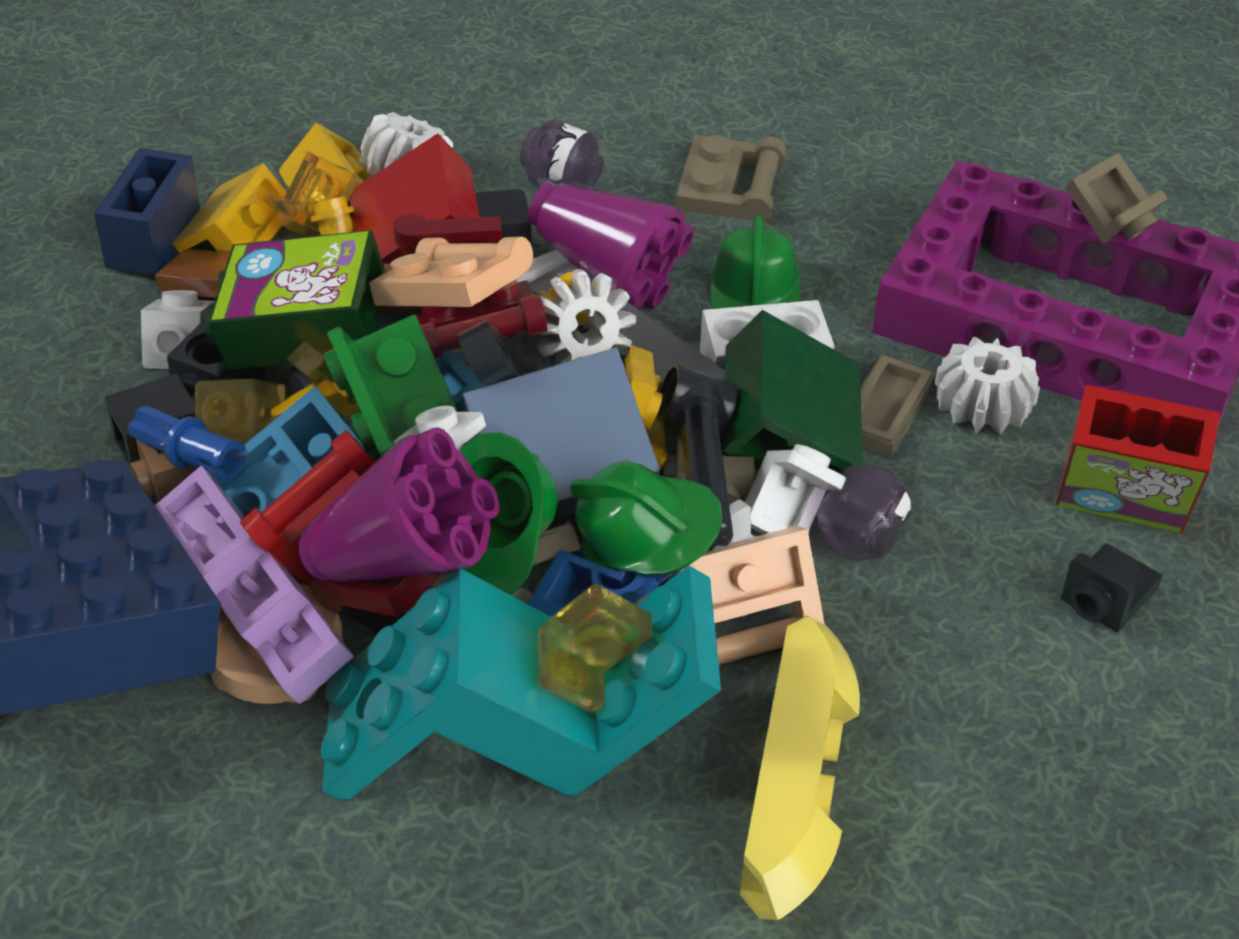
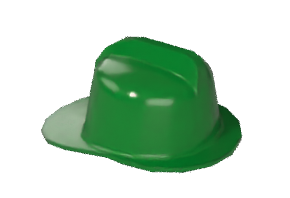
(754, 268)
(525, 512)
(644, 520)

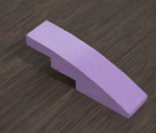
(254, 587)

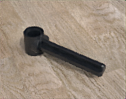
(699, 414)

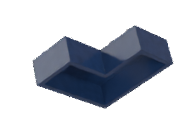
(94, 590)

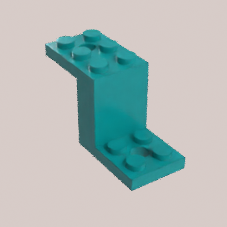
(470, 673)

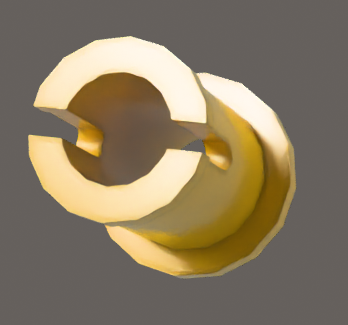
(333, 216)

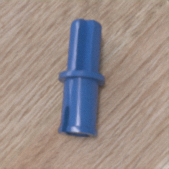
(188, 443)

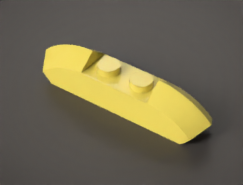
(790, 825)

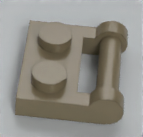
(713, 174)

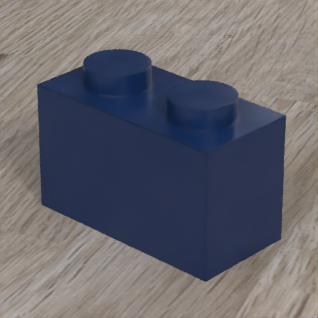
(147, 211)

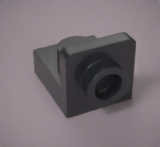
(1109, 586)

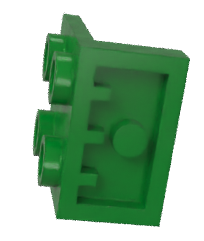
(391, 379)

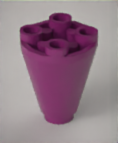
(615, 236)
(404, 516)

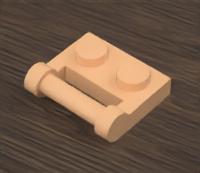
(452, 273)
(757, 577)

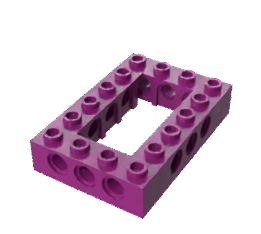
(937, 300)

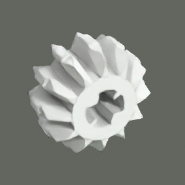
(393, 137)
(604, 318)
(987, 385)

